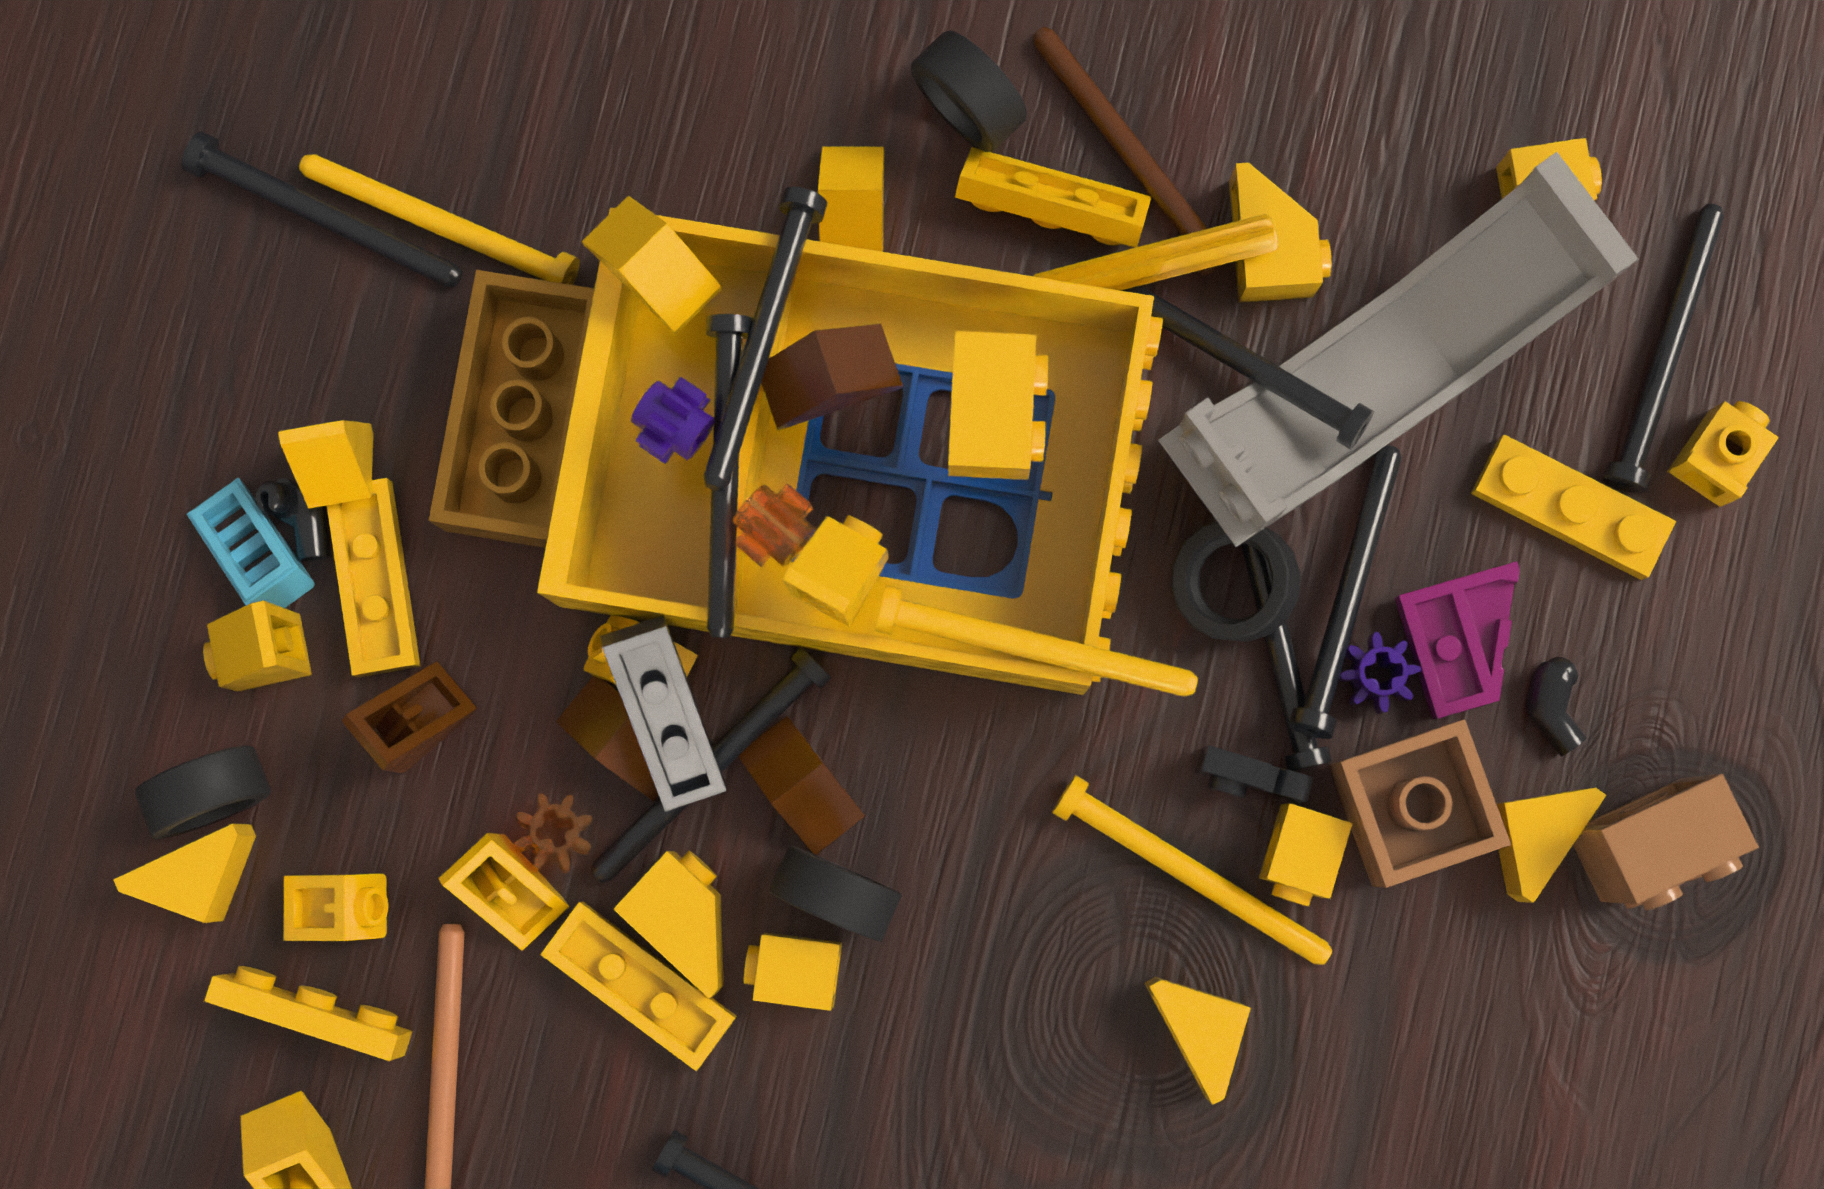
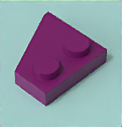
(1460, 637)

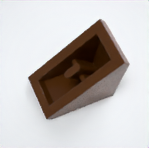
(829, 373)
(410, 718)
(604, 730)
(800, 786)

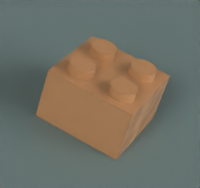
(1419, 804)
(1665, 840)

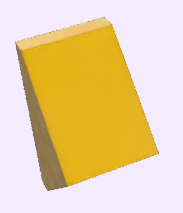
(854, 192)
(653, 263)
(331, 461)
(1541, 836)
(194, 878)
(504, 889)
(1205, 1031)

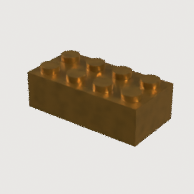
(511, 408)

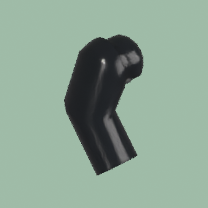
(286, 502)
(1548, 704)

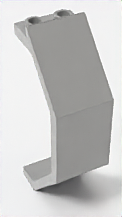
(1405, 351)

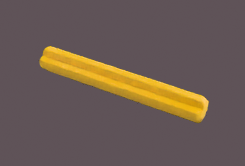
(1173, 256)

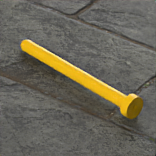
(529, 260)
(1031, 645)
(1190, 872)

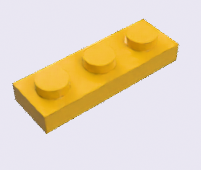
(1053, 198)
(1573, 507)
(373, 583)
(638, 985)
(310, 1013)

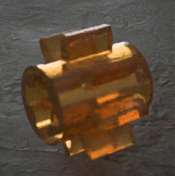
(774, 525)
(561, 817)

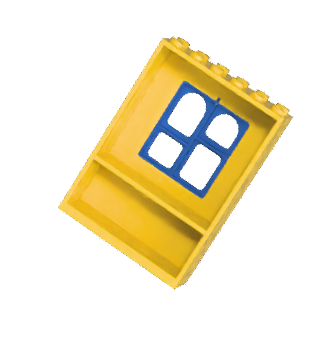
(637, 531)

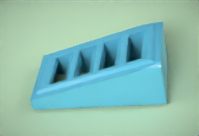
(275, 579)

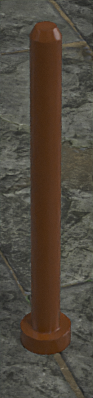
(1118, 134)

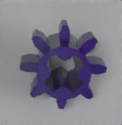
(672, 420)
(1386, 658)

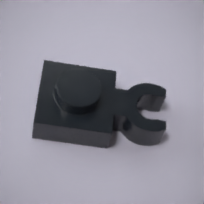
(1235, 773)

